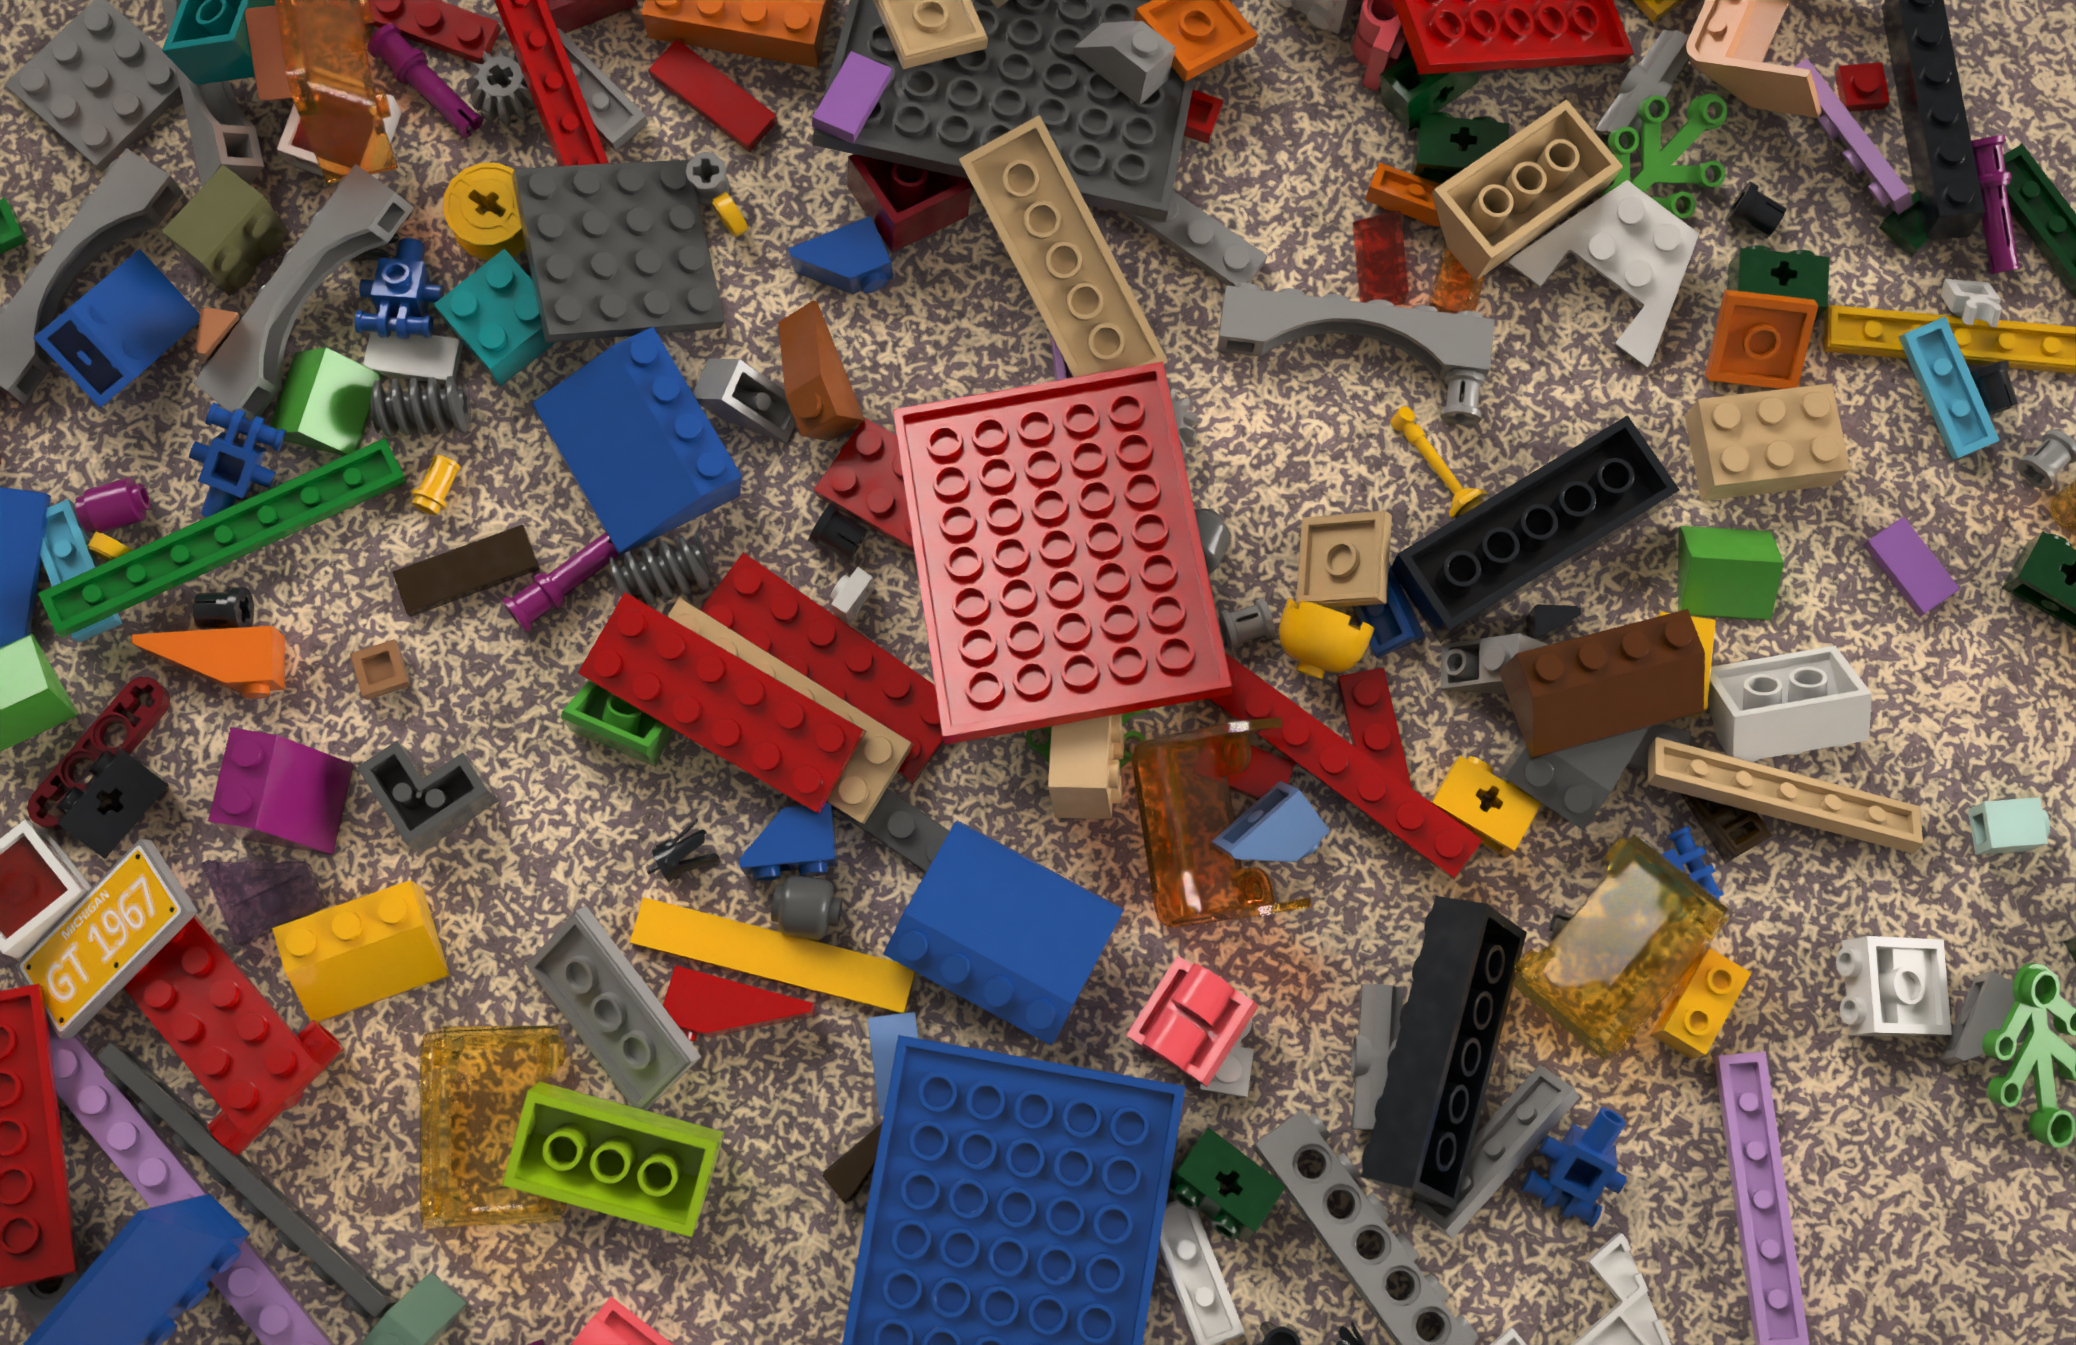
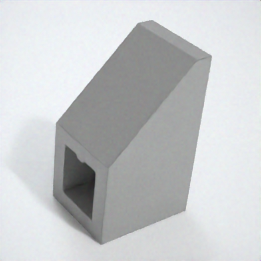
(1477, 662)

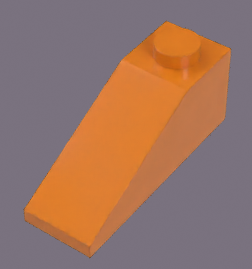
(237, 658)

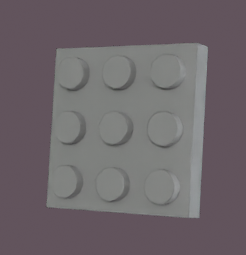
(98, 83)

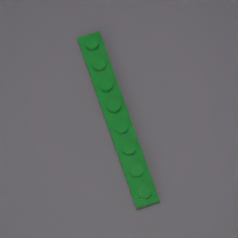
(221, 538)

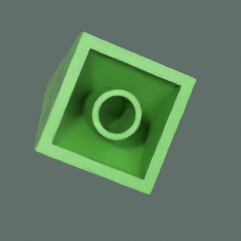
(325, 401)
(1728, 572)
(29, 693)
(616, 724)

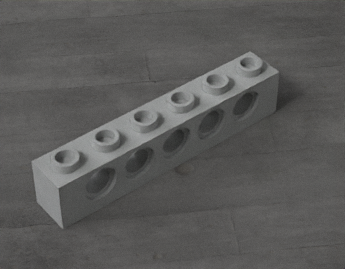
(1398, 1317)

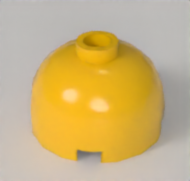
(1321, 638)

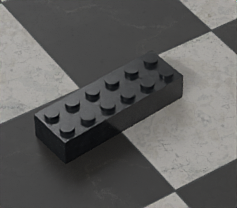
(1534, 529)
(1444, 1052)

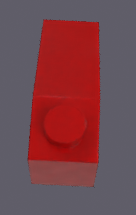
(721, 1006)

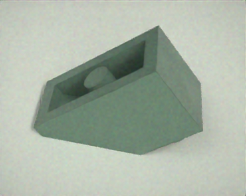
(419, 1315)

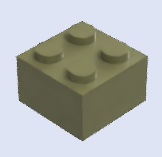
(226, 230)

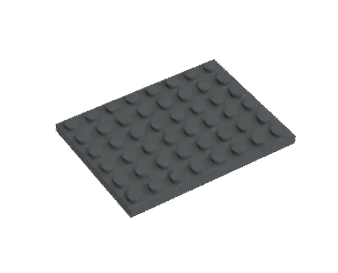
(944, 109)

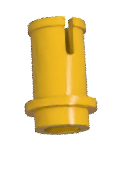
(435, 485)

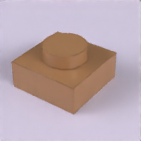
(380, 669)

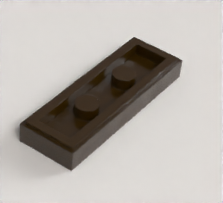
(466, 570)

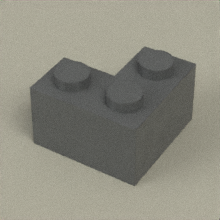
(423, 805)

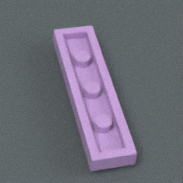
(1860, 152)

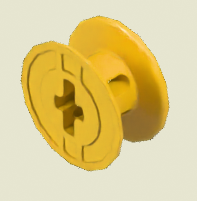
(480, 233)

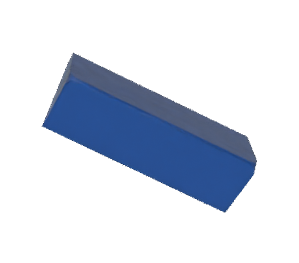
(1393, 622)

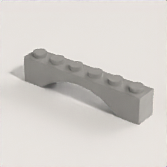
(217, 124)
(126, 202)
(1261, 320)
(249, 362)

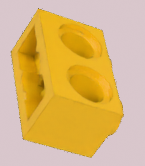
(1701, 1004)

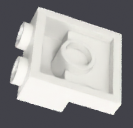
(1894, 986)

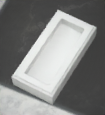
(414, 357)

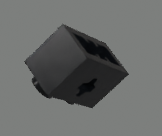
(106, 827)

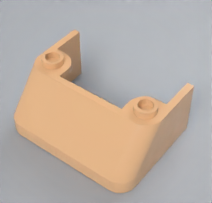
(1730, 50)

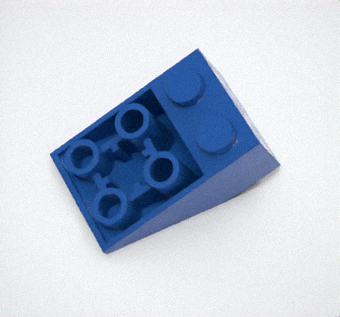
(118, 328)

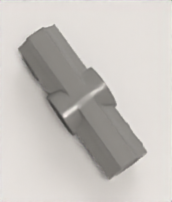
(1650, 78)
(1371, 1048)

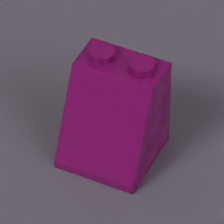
(280, 792)

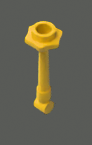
(1464, 498)

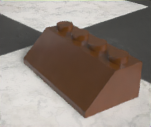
(1606, 683)

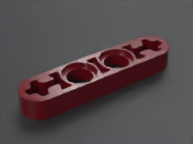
(92, 743)

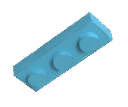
(1948, 388)
(67, 555)

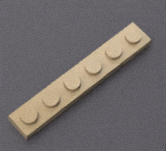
(1784, 795)

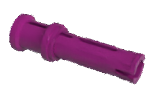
(412, 68)
(1997, 215)
(550, 589)

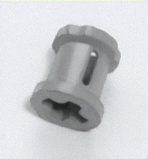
(706, 165)
(1458, 382)
(2048, 459)
(1247, 624)

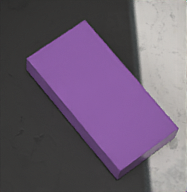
(851, 97)
(1911, 566)

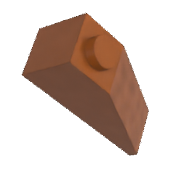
(816, 377)

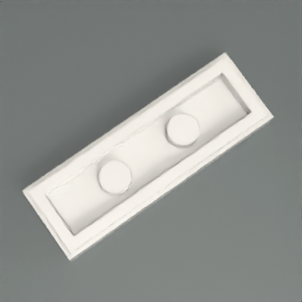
(1197, 1277)

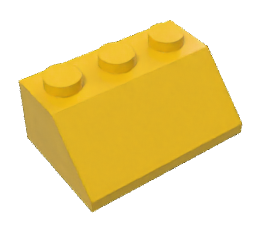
(361, 951)

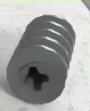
(420, 407)
(663, 571)

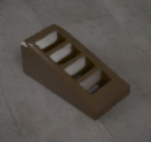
(1719, 834)
(854, 1167)

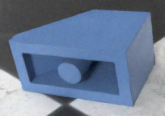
(1274, 828)

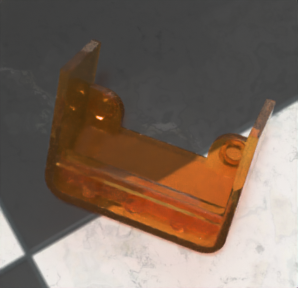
(333, 84)
(1182, 810)

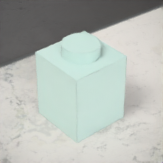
(2009, 826)

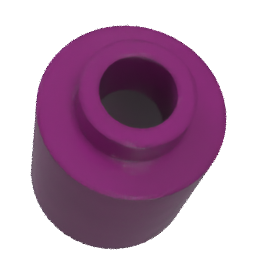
(112, 505)

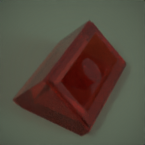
(1381, 258)

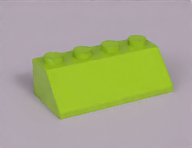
(613, 1158)

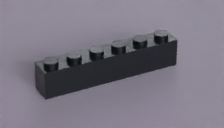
(1933, 117)

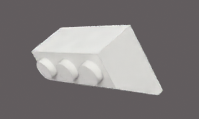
(1788, 704)

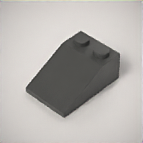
(1573, 779)

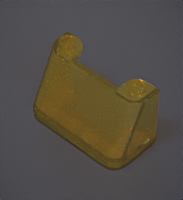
(1623, 948)
(469, 1118)

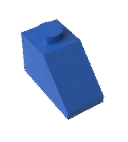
(845, 258)

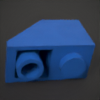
(793, 841)

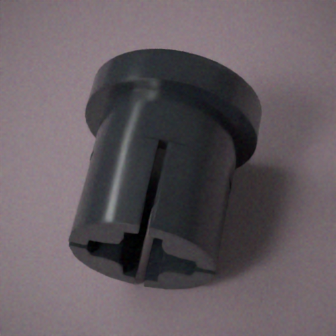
(1756, 211)
(1995, 387)
(830, 529)
(224, 609)

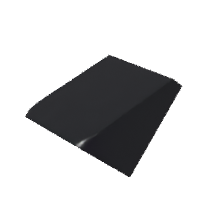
(1549, 620)

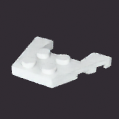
(1630, 245)
(1631, 1319)

